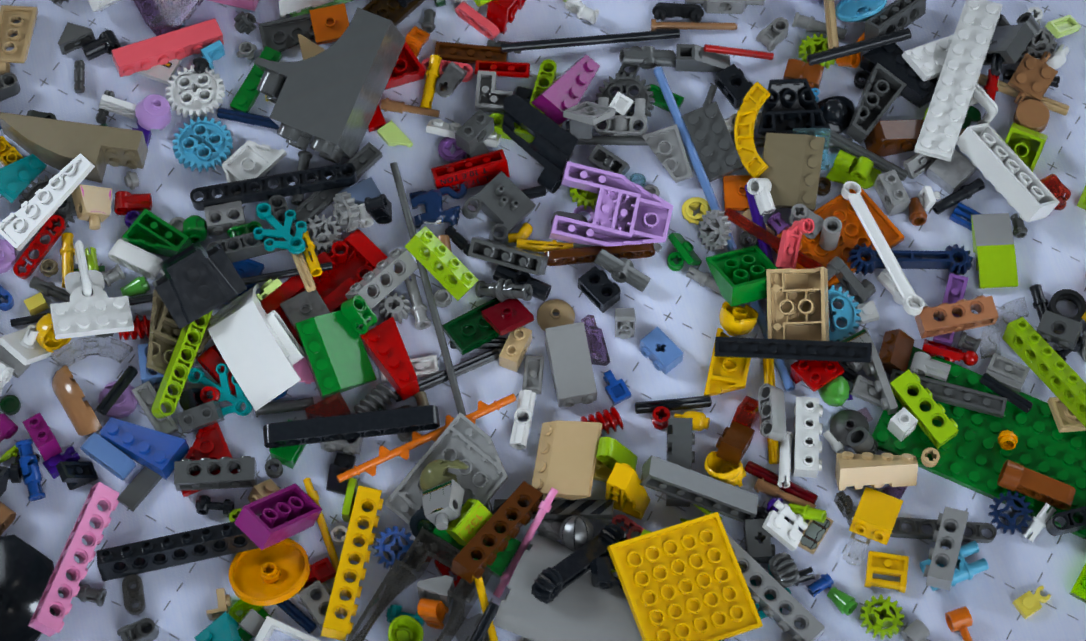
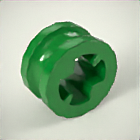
(671, 265)

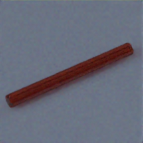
(767, 237)

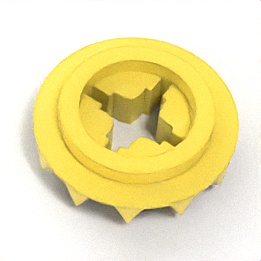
(693, 204)

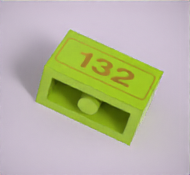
(471, 520)

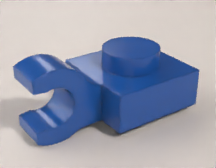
(616, 389)

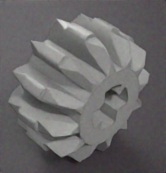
(399, 303)

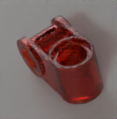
(1058, 189)

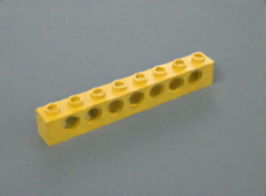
(365, 499)

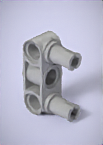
(624, 125)

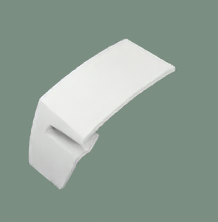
(256, 348)

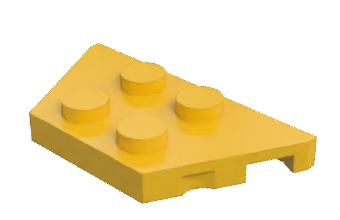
(726, 373)

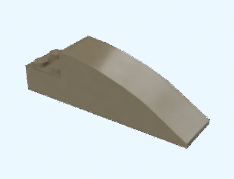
(61, 141)

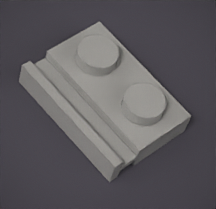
(1007, 372)

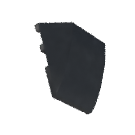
(790, 107)

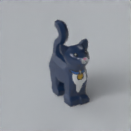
(433, 205)

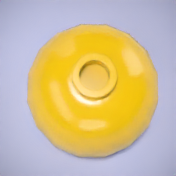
(737, 319)
(46, 335)

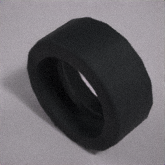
(1071, 295)

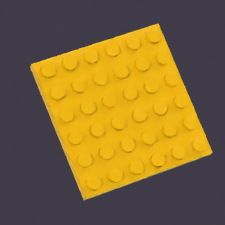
(685, 583)

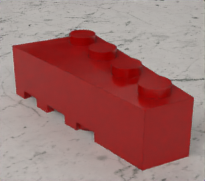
(406, 69)

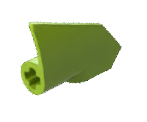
(849, 168)

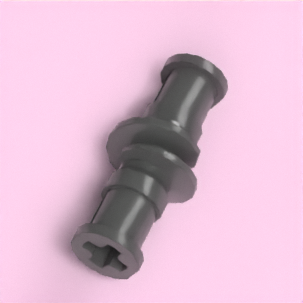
(504, 290)

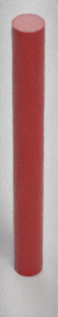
(738, 52)

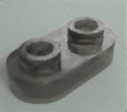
(133, 595)

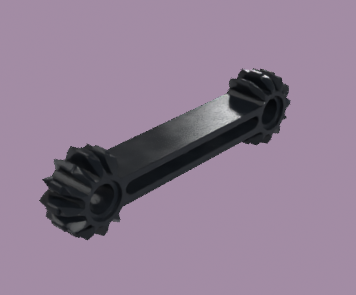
(571, 568)

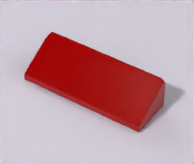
(505, 69)

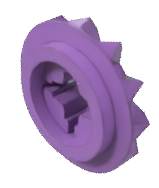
(445, 147)

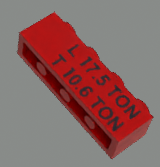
(471, 171)

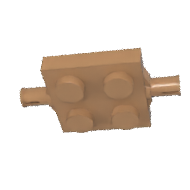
(1032, 77)

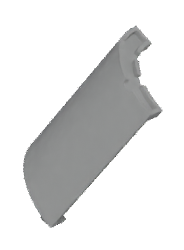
(577, 612)

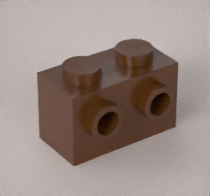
(896, 350)
(734, 442)

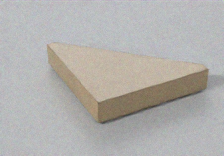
(308, 47)

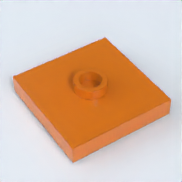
(329, 23)
(735, 193)

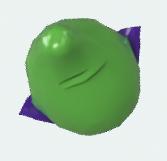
(835, 392)

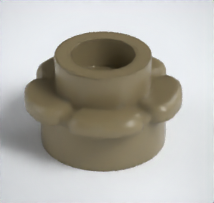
(46, 264)

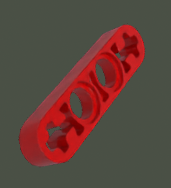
(37, 245)

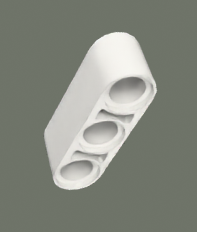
(135, 259)

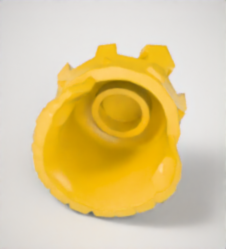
(723, 470)

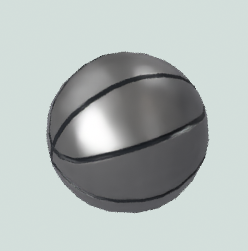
(576, 532)

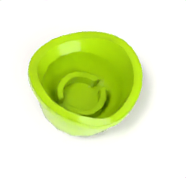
(405, 629)

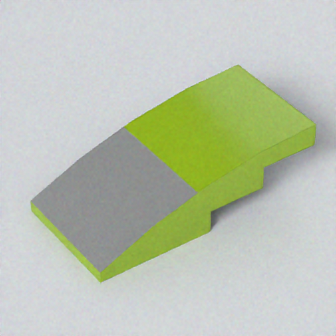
(994, 250)

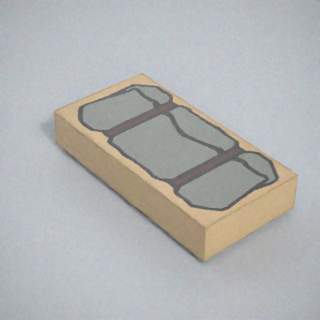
(814, 535)

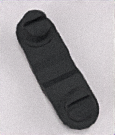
(670, 10)

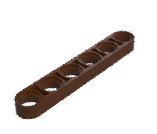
(589, 254)

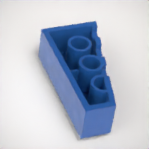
(145, 445)

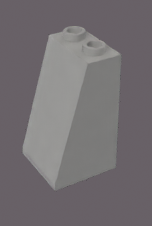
(570, 364)

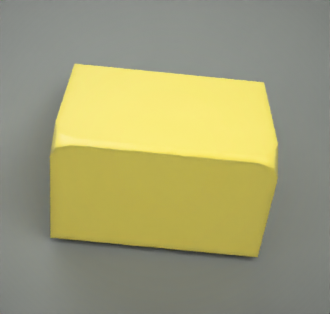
(36, 304)

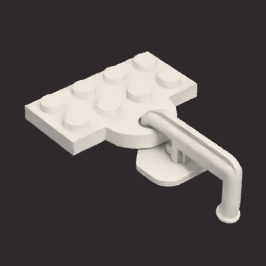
(928, 62)
(89, 307)

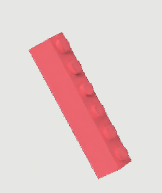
(166, 47)

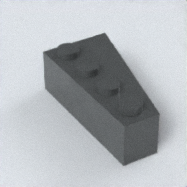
(876, 98)

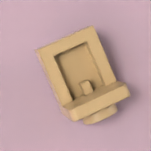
(262, 490)
(224, 602)

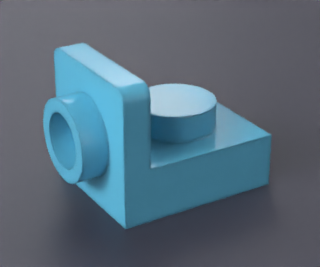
(213, 52)

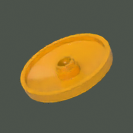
(269, 574)

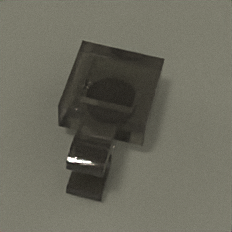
(845, 506)

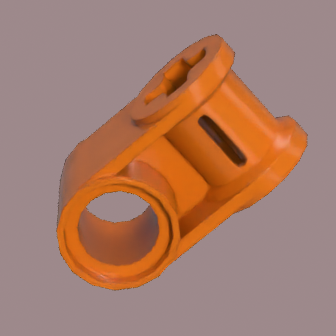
(432, 612)

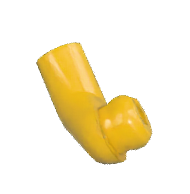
(523, 233)

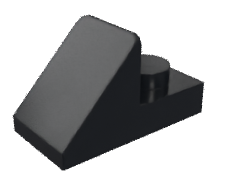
(341, 464)
(76, 473)

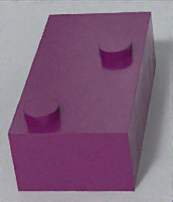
(278, 516)

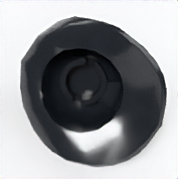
(837, 112)

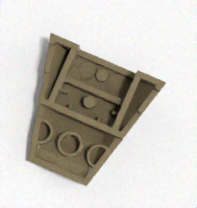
(164, 336)

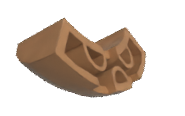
(71, 398)

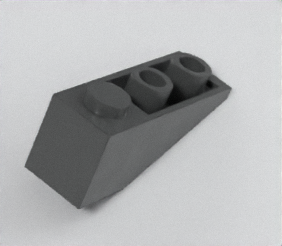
(694, 59)

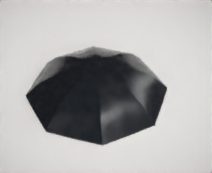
(22, 583)

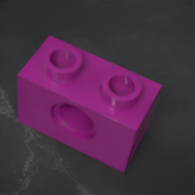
(42, 436)

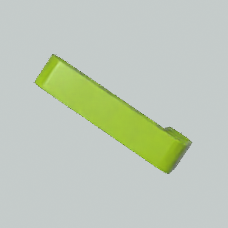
(543, 79)

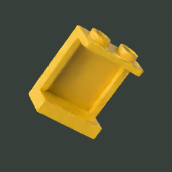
(876, 515)

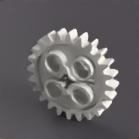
(195, 92)

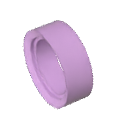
(589, 210)

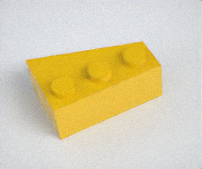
(625, 490)

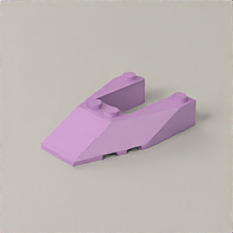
(622, 211)

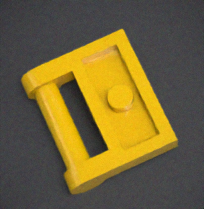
(886, 565)

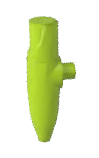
(12, 452)

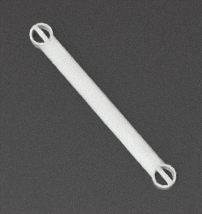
(882, 248)

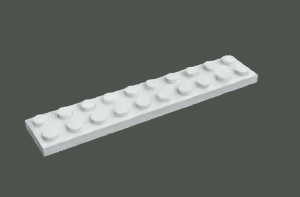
(958, 79)

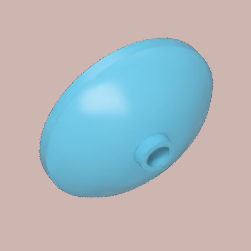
(858, 10)

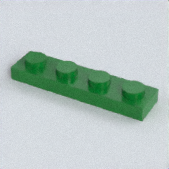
(247, 93)

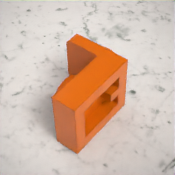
(416, 39)

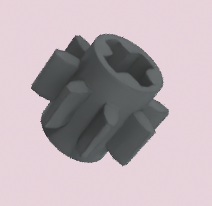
(245, 22)

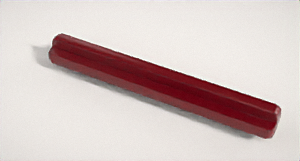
(772, 478)

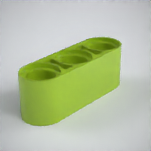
(612, 451)

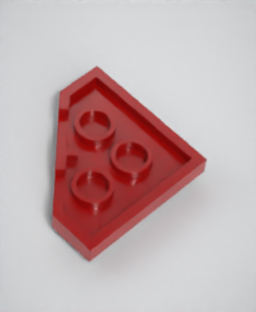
(208, 444)

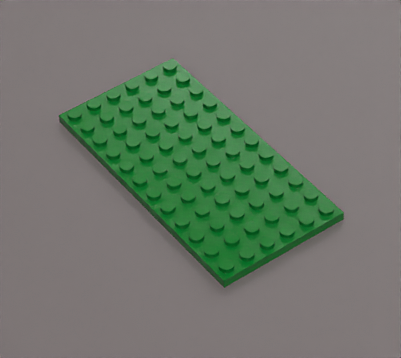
(975, 455)

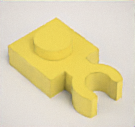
(1029, 603)

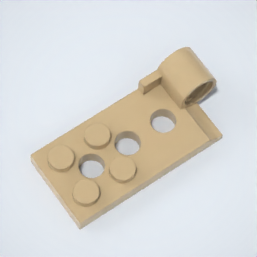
(20, 42)

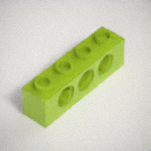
(441, 263)
(937, 435)

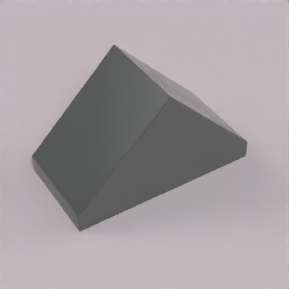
(74, 37)

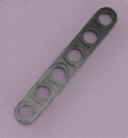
(917, 533)

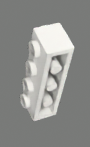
(806, 437)

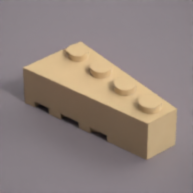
(875, 470)

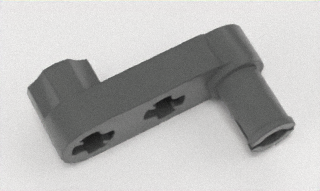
(861, 291)

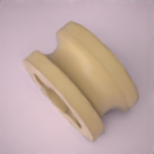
(925, 460)

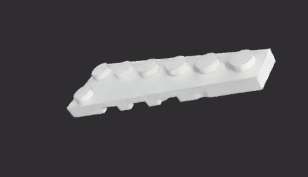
(33, 214)

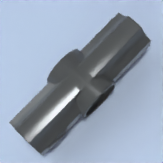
(647, 57)
(622, 270)

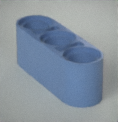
(108, 456)

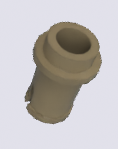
(421, 398)

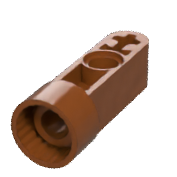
(1036, 485)

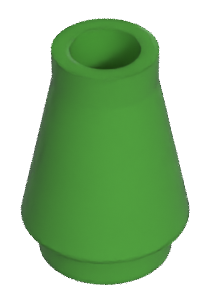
(136, 287)
(843, 601)

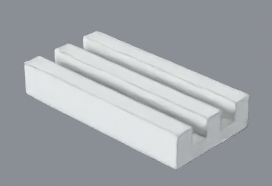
(117, 106)

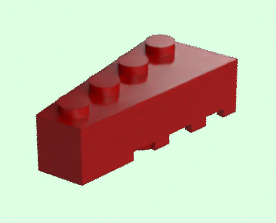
(502, 12)
(389, 354)

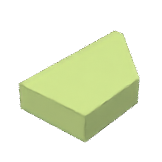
(393, 135)

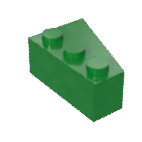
(156, 235)

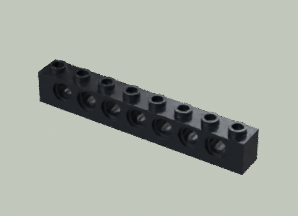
(172, 550)

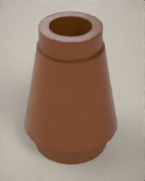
(917, 214)

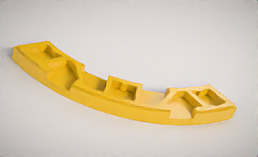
(745, 130)

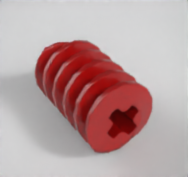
(141, 328)
(607, 419)

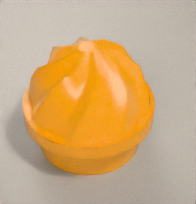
(1007, 440)

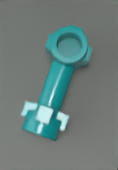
(396, 610)

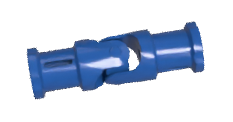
(30, 470)

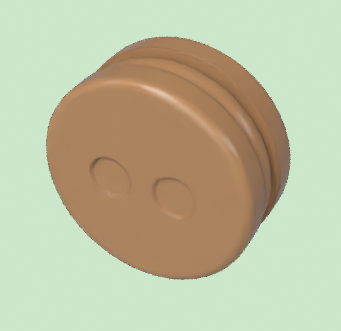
(1032, 115)

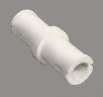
(1039, 522)

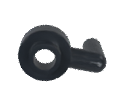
(15, 470)

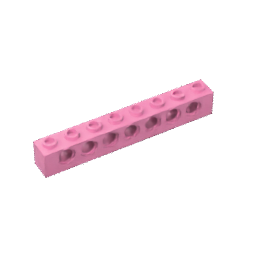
(42, 618)

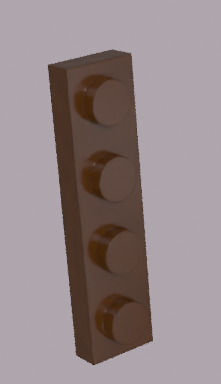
(469, 53)

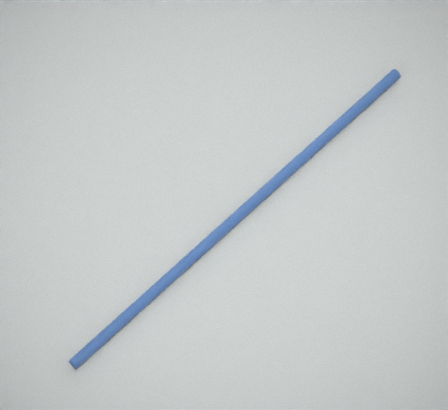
(714, 205)

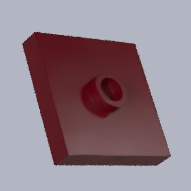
(507, 316)

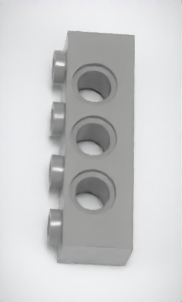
(378, 290)
(942, 576)

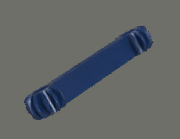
(912, 259)

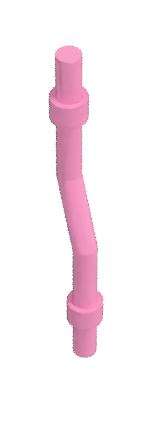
(544, 507)

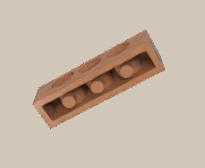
(930, 327)

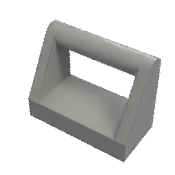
(436, 589)

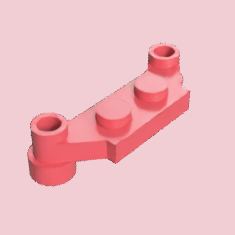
(791, 241)

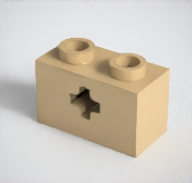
(515, 348)

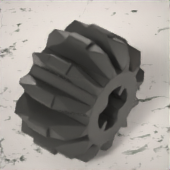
(784, 569)

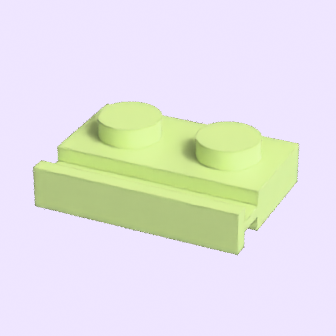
(267, 288)

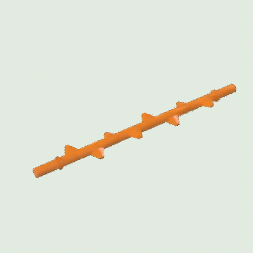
(418, 439)

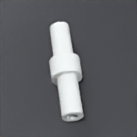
(837, 446)

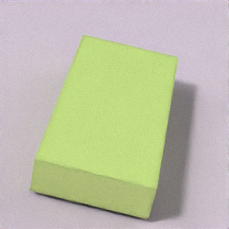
(1063, 26)

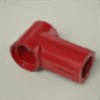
(128, 202)

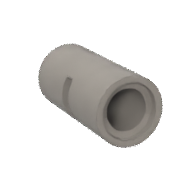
(830, 233)

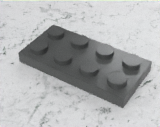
(713, 141)

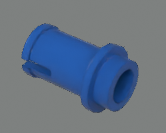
(820, 585)

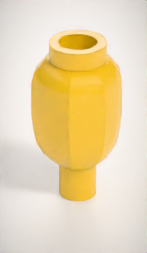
(699, 421)

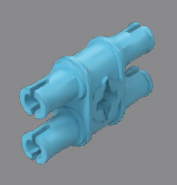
(964, 570)

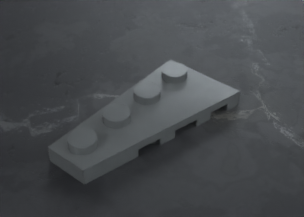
(284, 32)

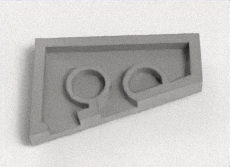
(670, 151)

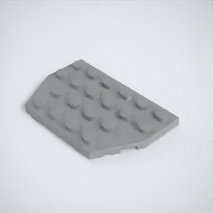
(462, 442)

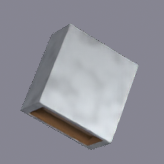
(952, 174)

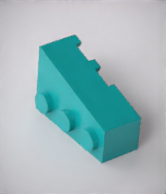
(222, 629)

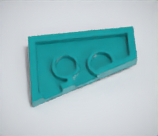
(19, 175)

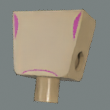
(92, 204)

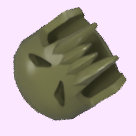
(436, 473)

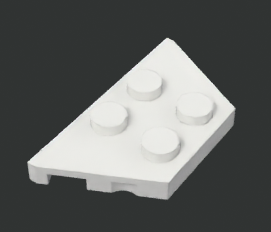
(251, 162)

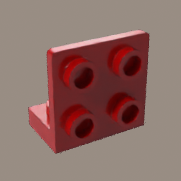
(815, 373)

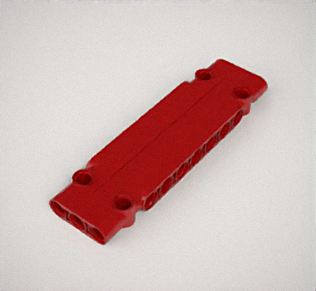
(348, 268)

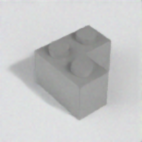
(487, 97)

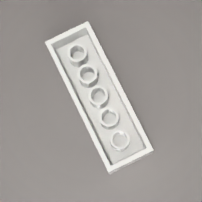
(1007, 172)

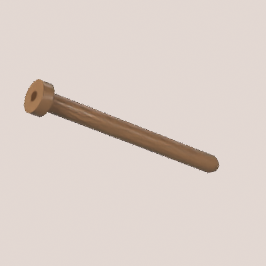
(692, 25)

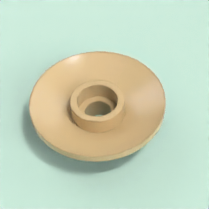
(547, 319)

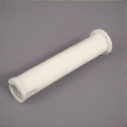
(785, 460)

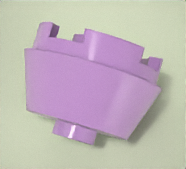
(153, 112)

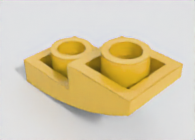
(8, 153)

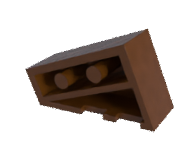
(893, 137)

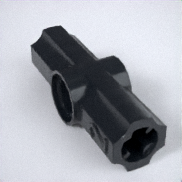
(540, 289)

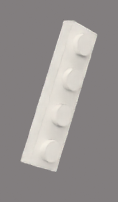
(442, 128)

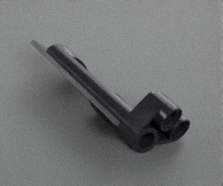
(551, 142)

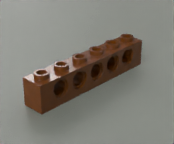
(470, 569)

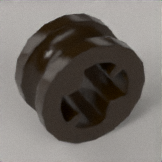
(822, 192)

